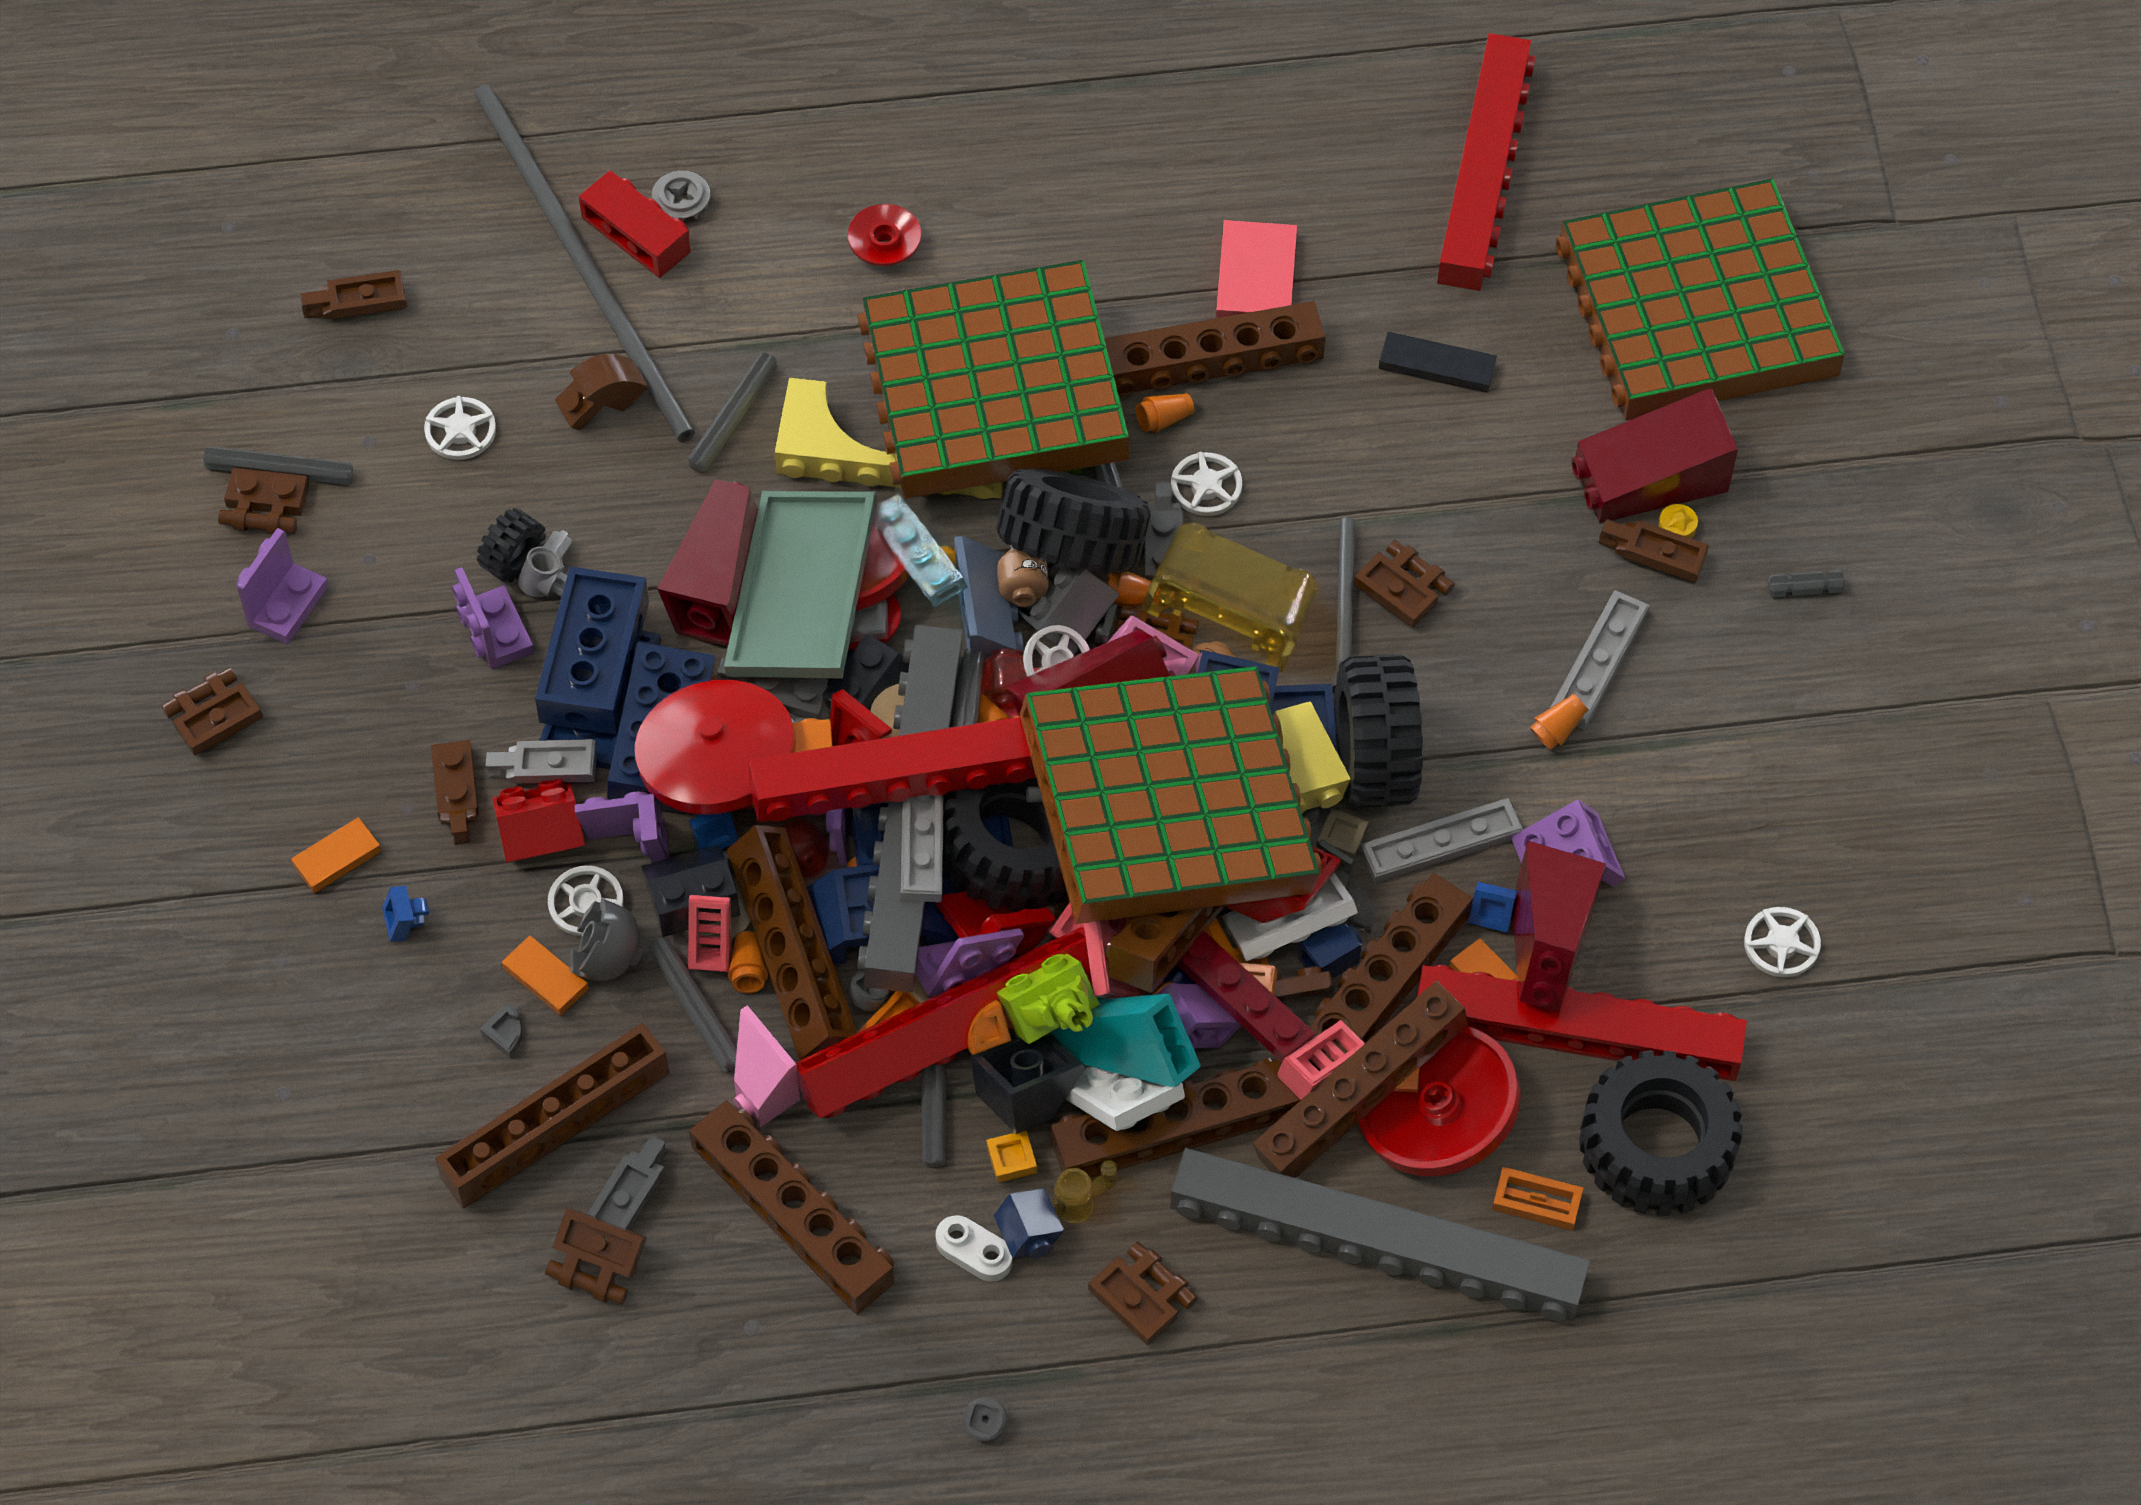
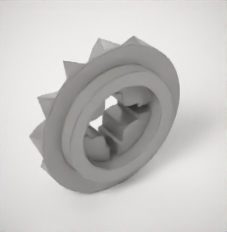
(676, 184)

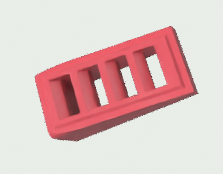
(709, 958)
(1301, 1075)

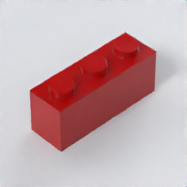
(635, 223)

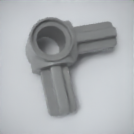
(544, 567)

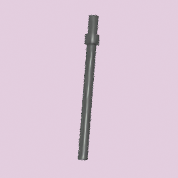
(1345, 595)

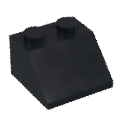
(868, 672)
(678, 877)
(1025, 1080)

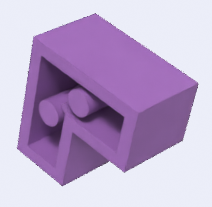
(1201, 1015)

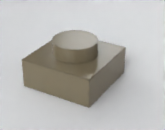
(1344, 832)

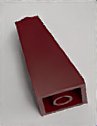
(1657, 459)
(710, 565)
(1121, 660)
(1552, 920)

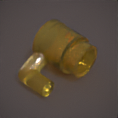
(1076, 1192)

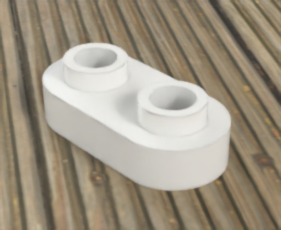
(971, 1247)

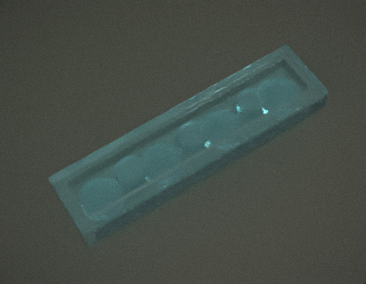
(917, 550)

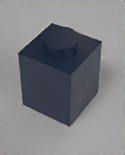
(1331, 948)
(1028, 1223)

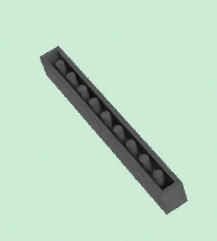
(928, 705)
(1379, 1235)

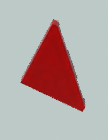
(854, 722)

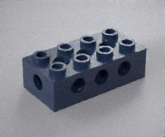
(592, 650)
(653, 677)

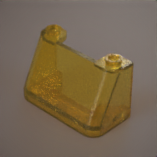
(1233, 589)

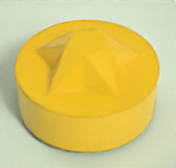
(1679, 519)

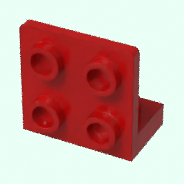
(976, 918)

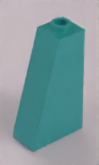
(1135, 1039)

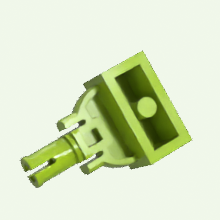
(1049, 999)

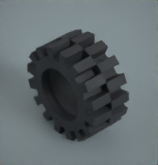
(509, 544)

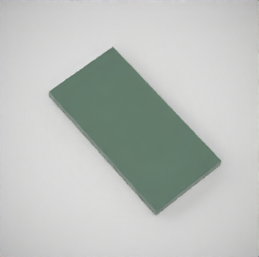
(801, 585)

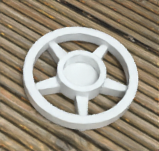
(460, 428)
(1206, 483)
(1055, 654)
(580, 896)
(1782, 941)

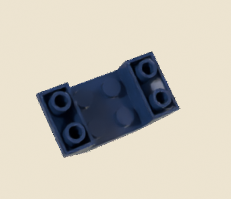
(841, 905)

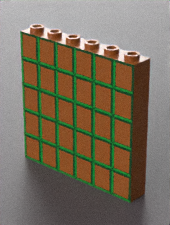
(1699, 298)
(992, 379)
(1169, 794)

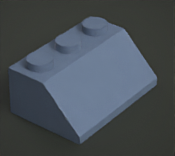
(985, 614)

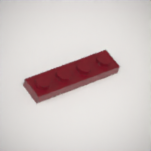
(1244, 997)

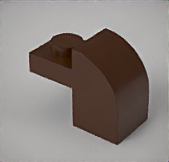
(598, 383)

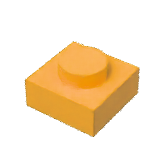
(1011, 1156)

